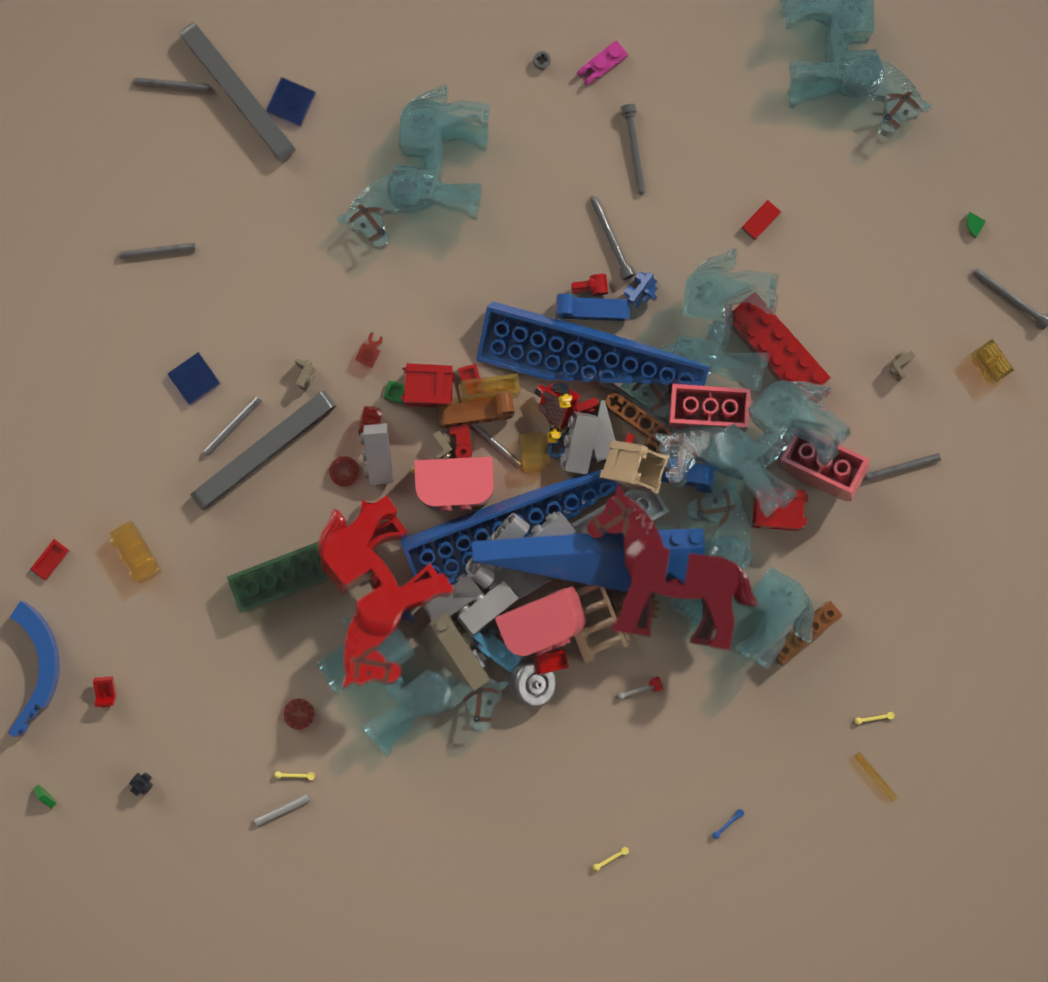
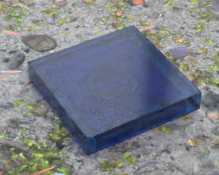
(291, 101)
(194, 378)

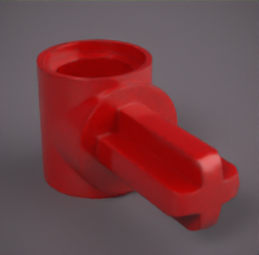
(596, 285)

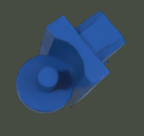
(644, 291)

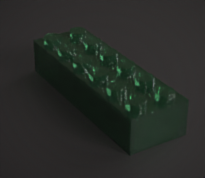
(277, 578)

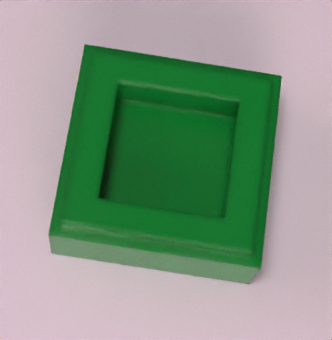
(394, 391)

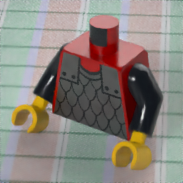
(557, 406)

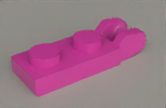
(603, 62)

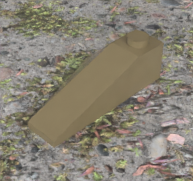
(448, 647)

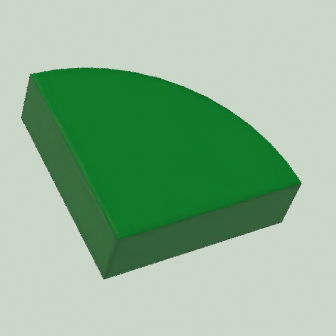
(974, 224)
(44, 796)

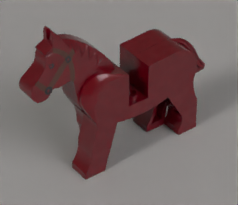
(706, 577)

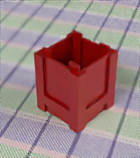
(428, 385)
(788, 519)

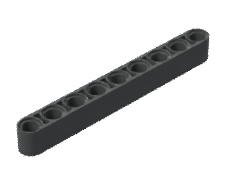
(237, 91)
(263, 450)

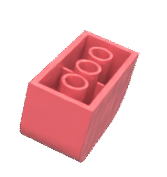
(708, 406)
(839, 478)
(454, 482)
(543, 623)

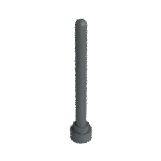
(629, 113)
(626, 270)
(1041, 319)
(615, 389)

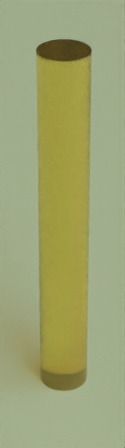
(875, 776)

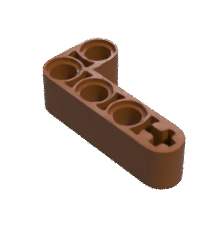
(477, 412)
(635, 421)

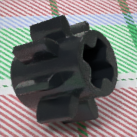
(141, 784)

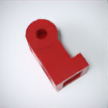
(463, 440)

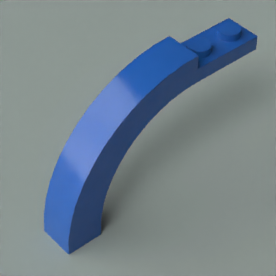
(48, 660)

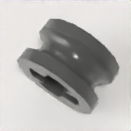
(545, 64)

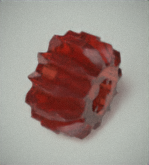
(369, 416)

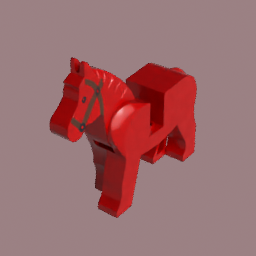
(348, 562)

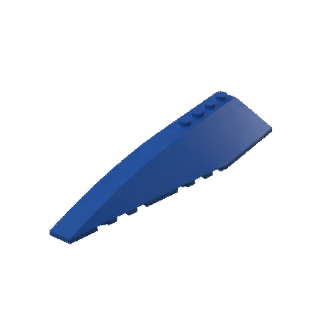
(572, 352)
(449, 544)
(585, 558)

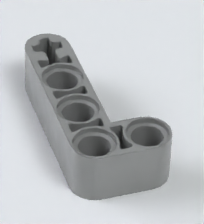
(511, 528)

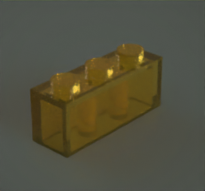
(488, 387)
(134, 552)

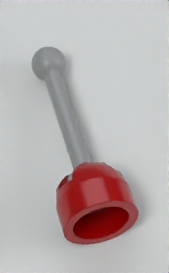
(654, 685)

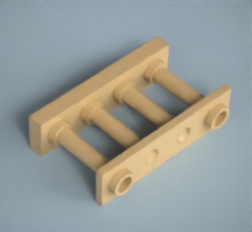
(588, 651)

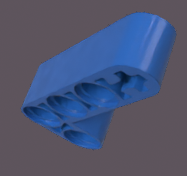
(592, 308)
(700, 477)

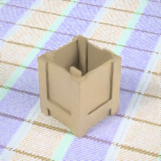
(634, 466)

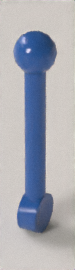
(739, 813)

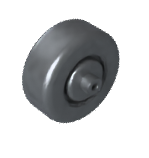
(529, 688)

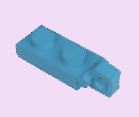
(497, 651)

